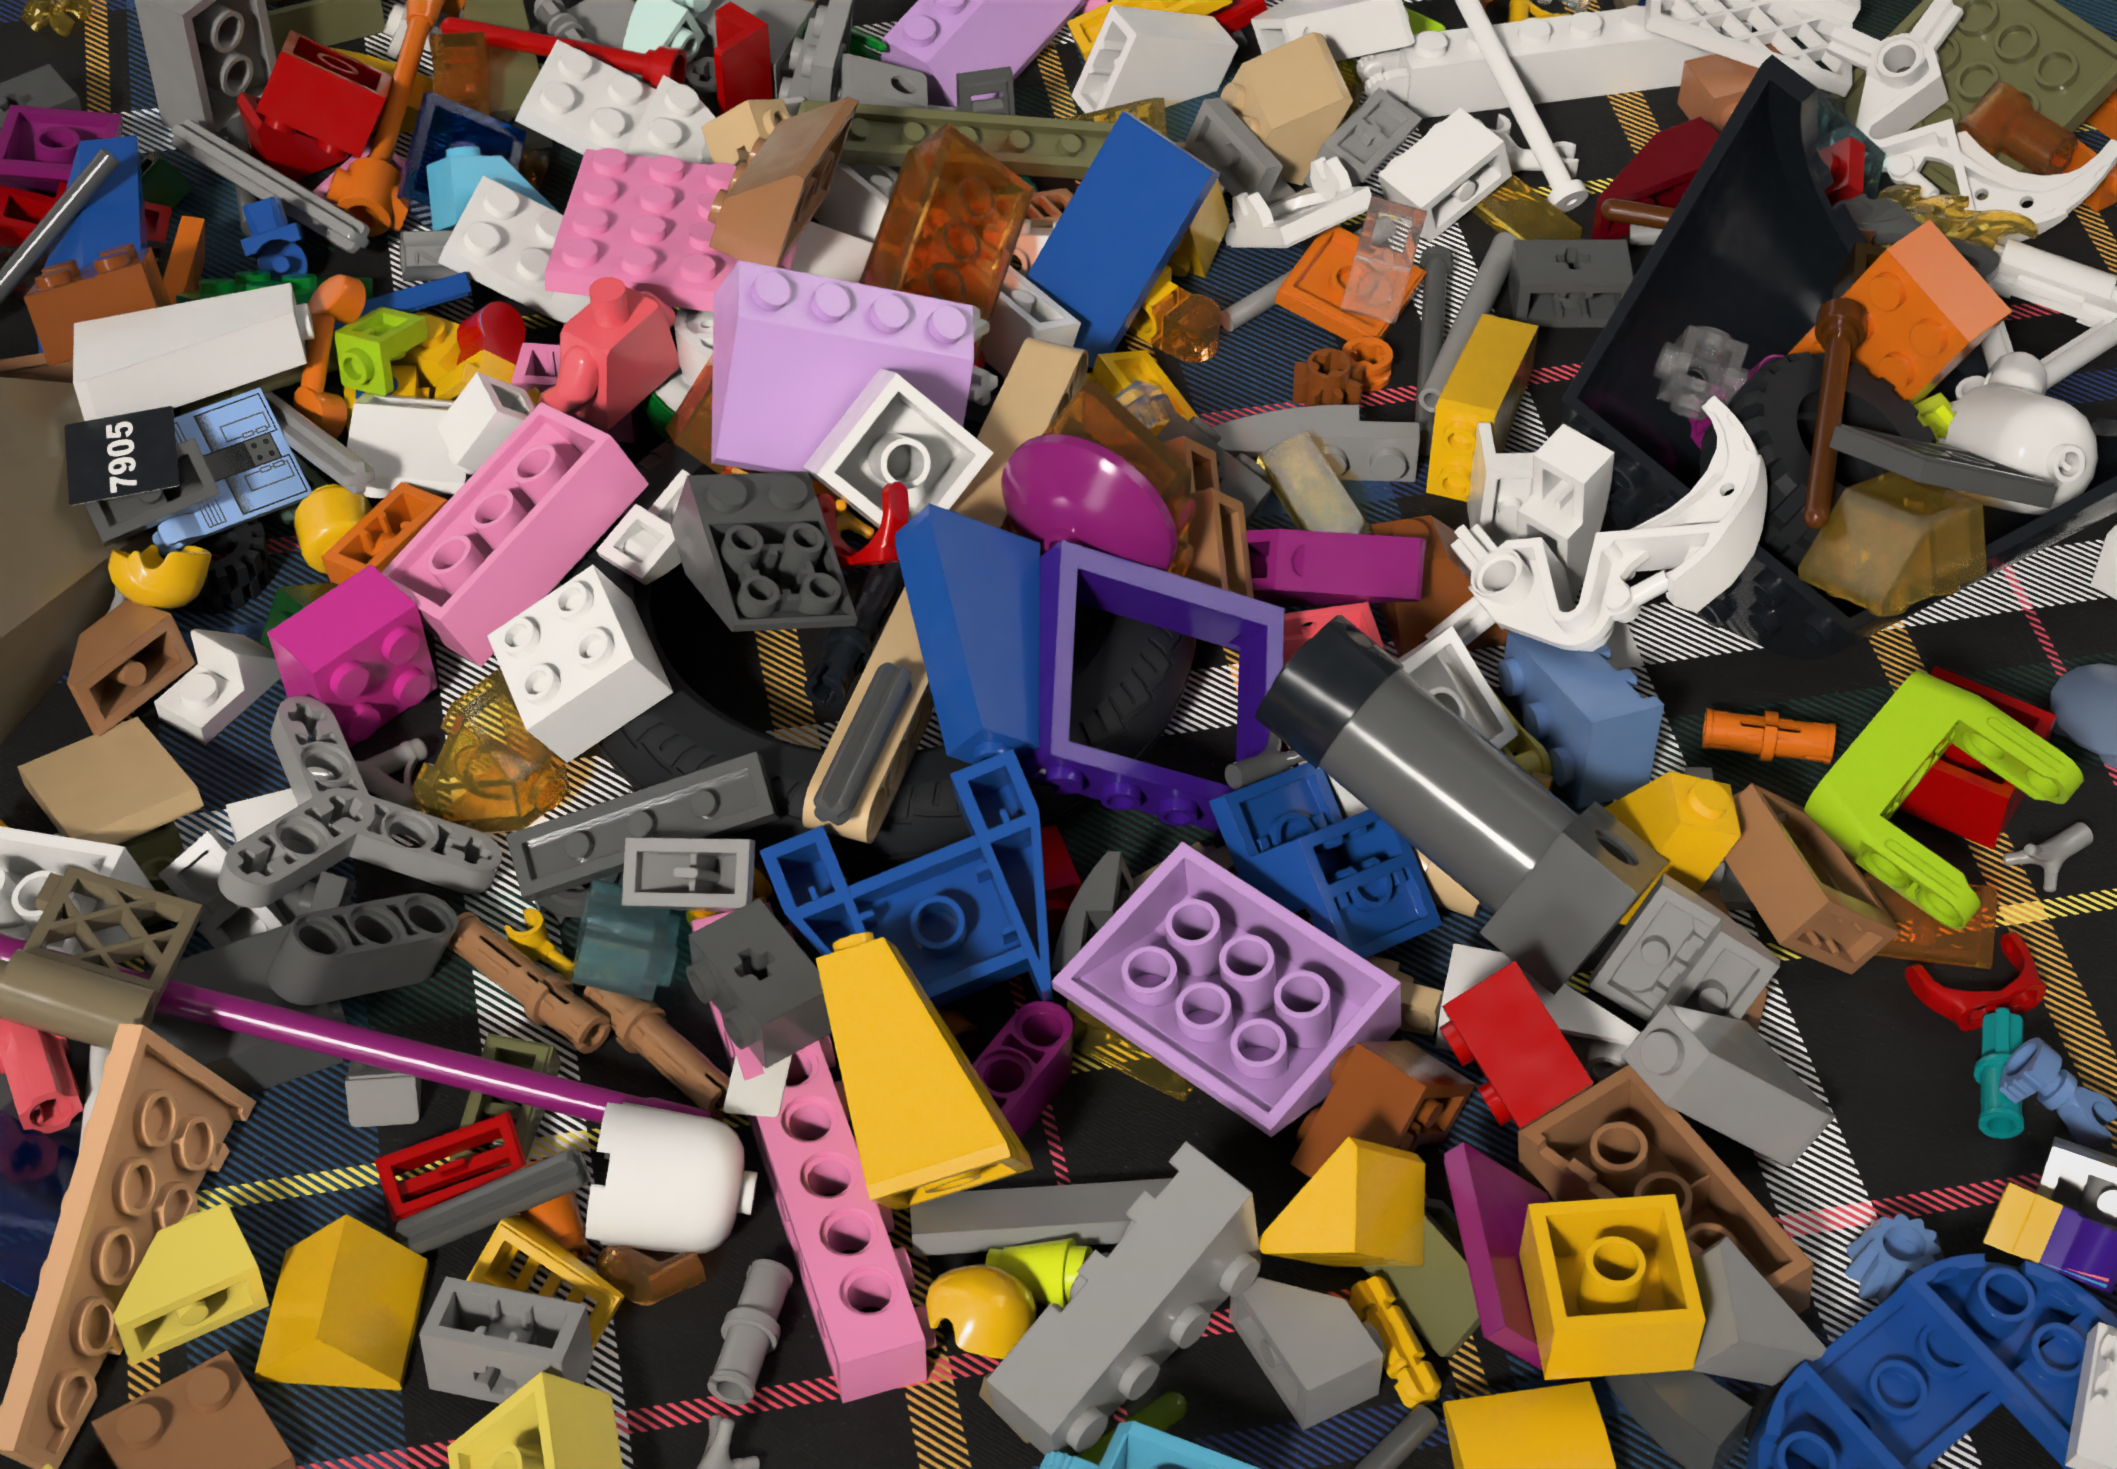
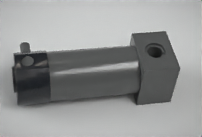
(1461, 802)

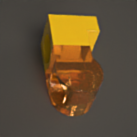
(1178, 321)

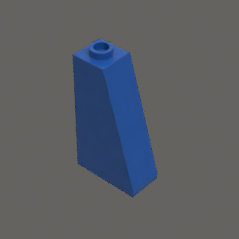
(976, 629)

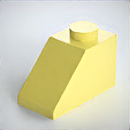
(189, 1285)

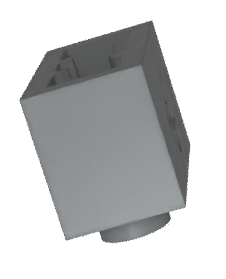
(497, 1339)

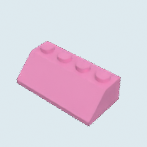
(515, 529)

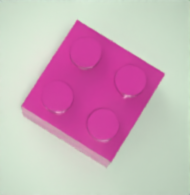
(357, 653)

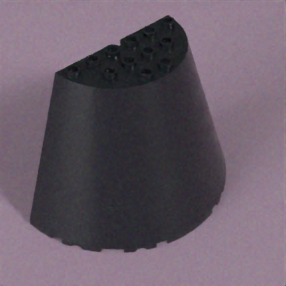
(1757, 259)

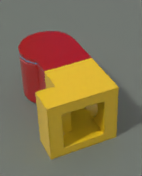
(488, 345)

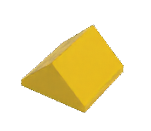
(1355, 1211)
(344, 1310)

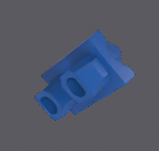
(274, 239)

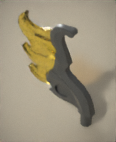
(1971, 232)

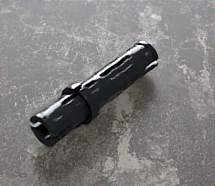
(850, 647)

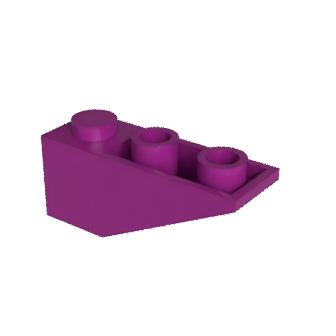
(1334, 567)

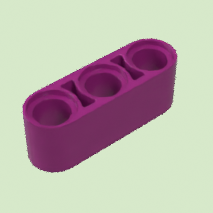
(1028, 1062)

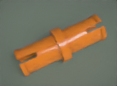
(1768, 736)

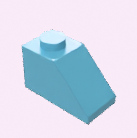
(458, 175)

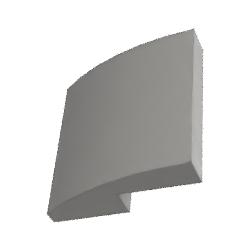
(1683, 956)

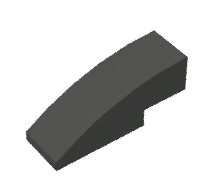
(1685, 1415)

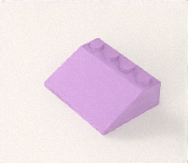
(806, 345)
(1230, 990)

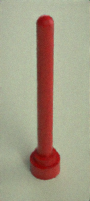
(652, 65)

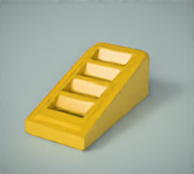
(517, 1235)

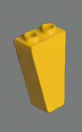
(1481, 388)

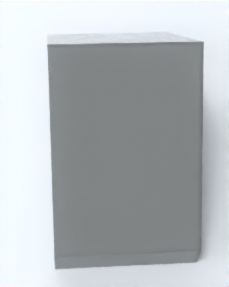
(688, 873)
(1747, 1324)

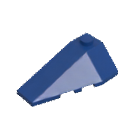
(112, 214)

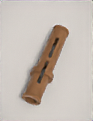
(545, 996)
(646, 1031)

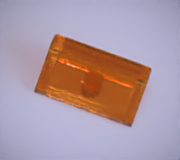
(1931, 941)

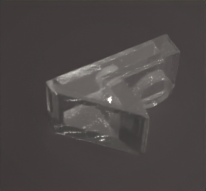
(1383, 260)

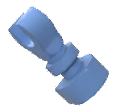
(2037, 1069)

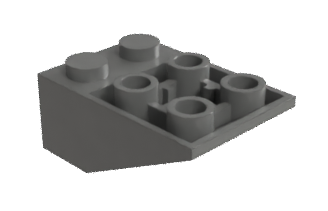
(761, 551)

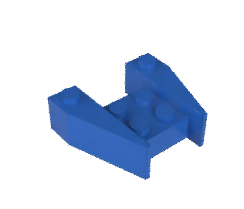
(953, 914)

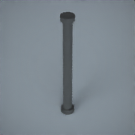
(1438, 264)

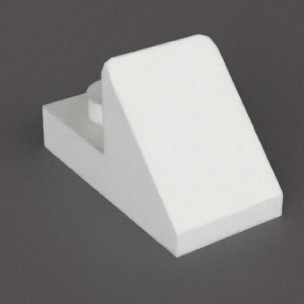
(220, 687)

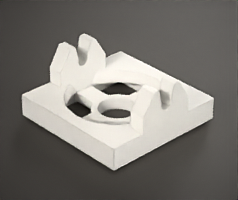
(1299, 215)

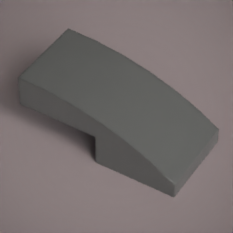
(1096, 902)

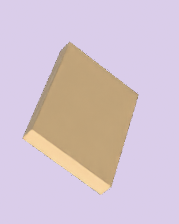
(111, 785)

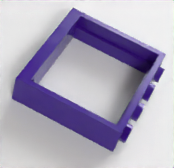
(1163, 600)

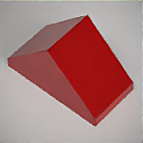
(288, 154)

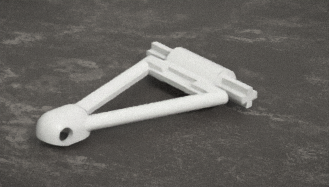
(2060, 286)

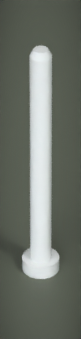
(1565, 192)

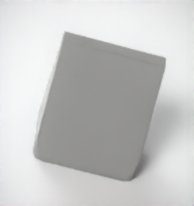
(381, 1096)

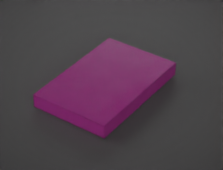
(1491, 1222)

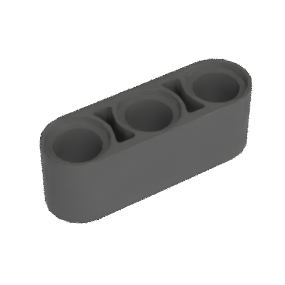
(362, 948)

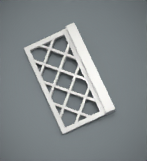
(1776, 24)

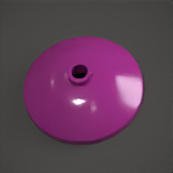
(1089, 497)

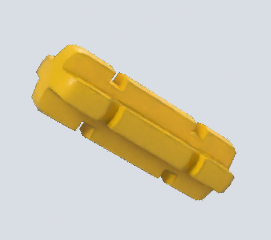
(1416, 1378)

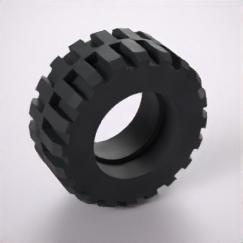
(1780, 417)

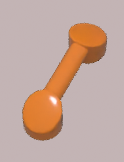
(335, 300)

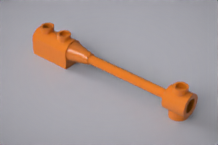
(371, 183)

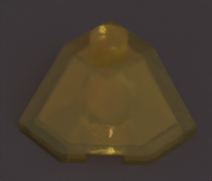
(490, 766)

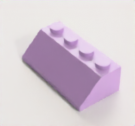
(972, 36)

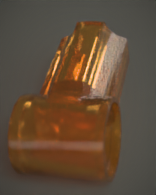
(2009, 125)

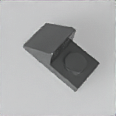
(134, 513)

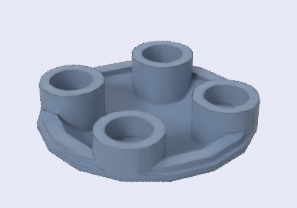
(2088, 709)

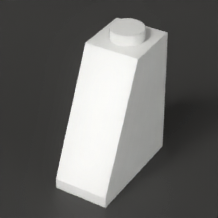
(1153, 56)

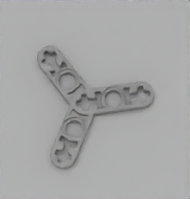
(360, 827)

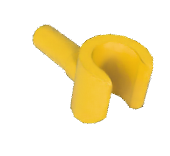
(537, 945)

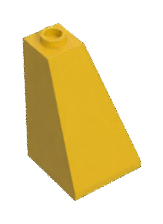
(910, 1090)

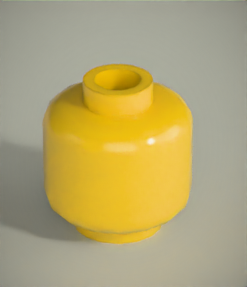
(325, 519)

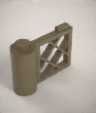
(86, 992)

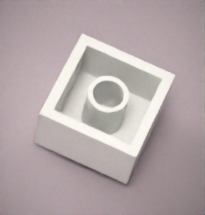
(901, 438)

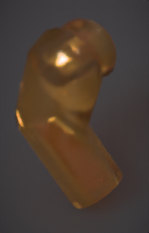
(646, 1279)

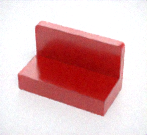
(741, 58)

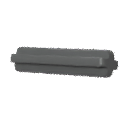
(862, 744)
(493, 1202)

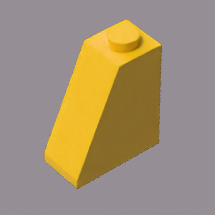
(1686, 822)

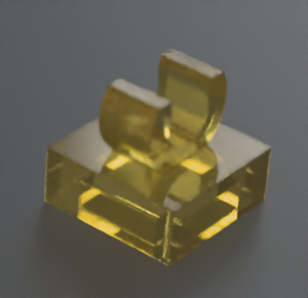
(40, 12)

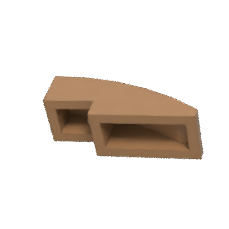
(1217, 524)

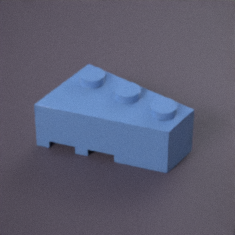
(1584, 716)

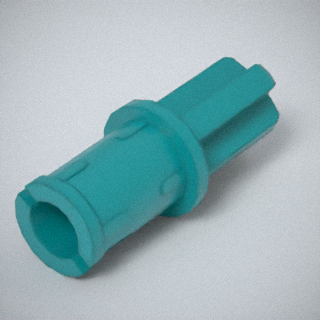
(2000, 1037)

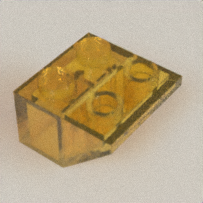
(1897, 544)

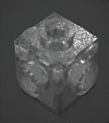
(1713, 356)

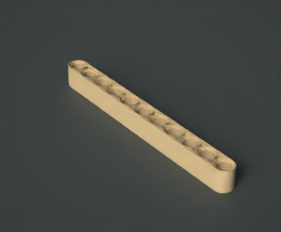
(1030, 399)

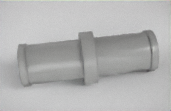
(750, 1332)

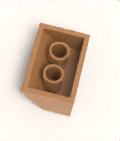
(781, 185)

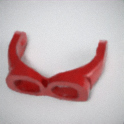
(882, 546)
(1960, 1005)

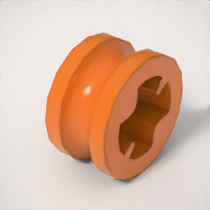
(1374, 357)

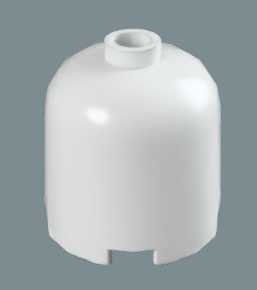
(2029, 435)
(668, 1181)

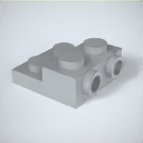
(819, 53)

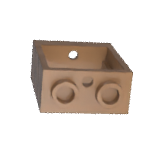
(1805, 884)

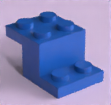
(1347, 871)

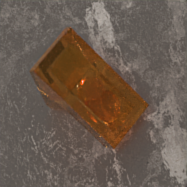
(462, 68)

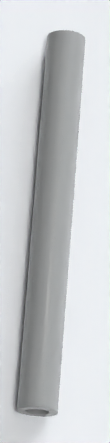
(1477, 301)

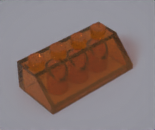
(950, 224)

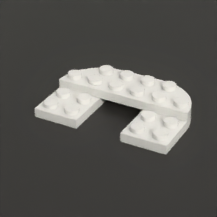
(582, 105)

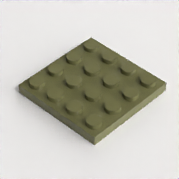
(2030, 44)

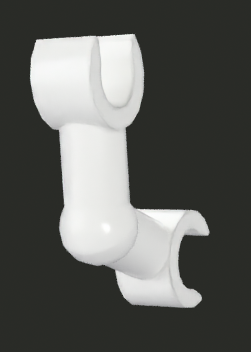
(1524, 159)

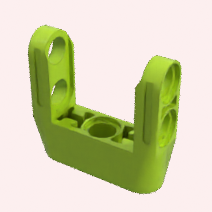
(1892, 759)

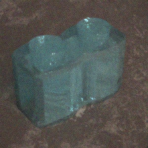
(623, 945)

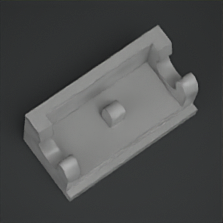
(1369, 136)

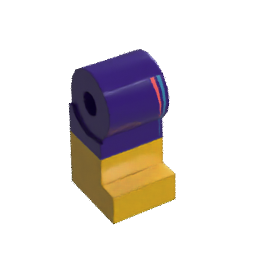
(2054, 1237)

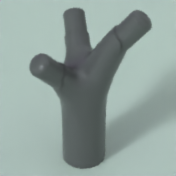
(1262, 766)

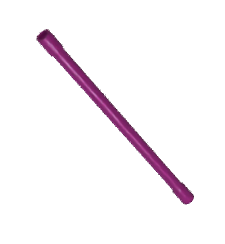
(385, 1050)

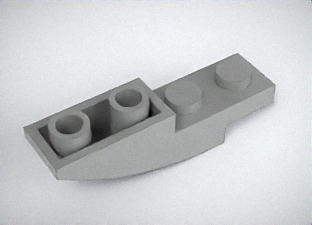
(1350, 446)

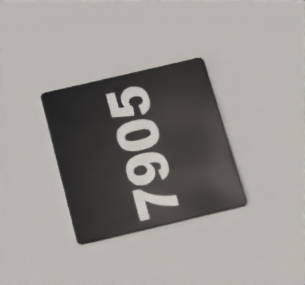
(121, 455)

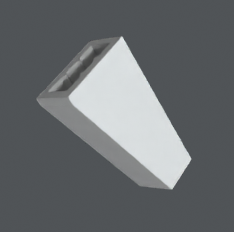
(187, 350)

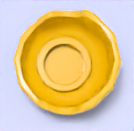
(158, 582)
(985, 1307)

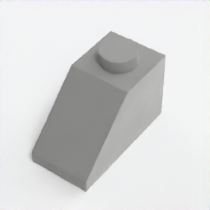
(1309, 1348)

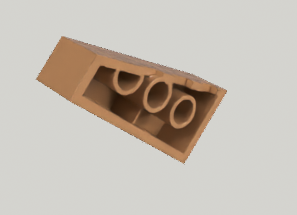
(1631, 1144)

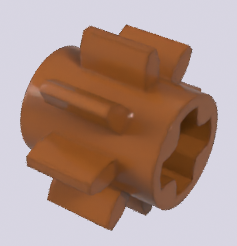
(1327, 379)

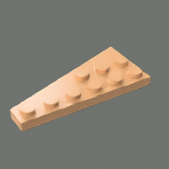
(137, 1172)

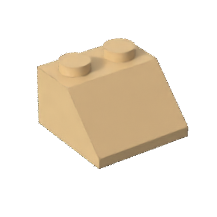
(1291, 101)

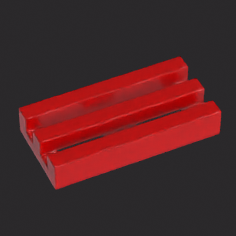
(442, 1147)

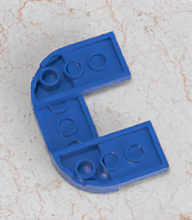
(1935, 1368)

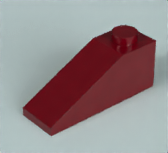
(1657, 173)

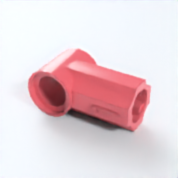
(39, 1077)

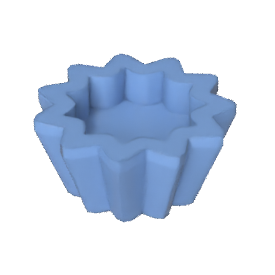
(1890, 1254)

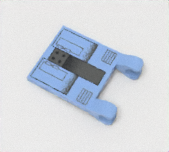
(247, 463)

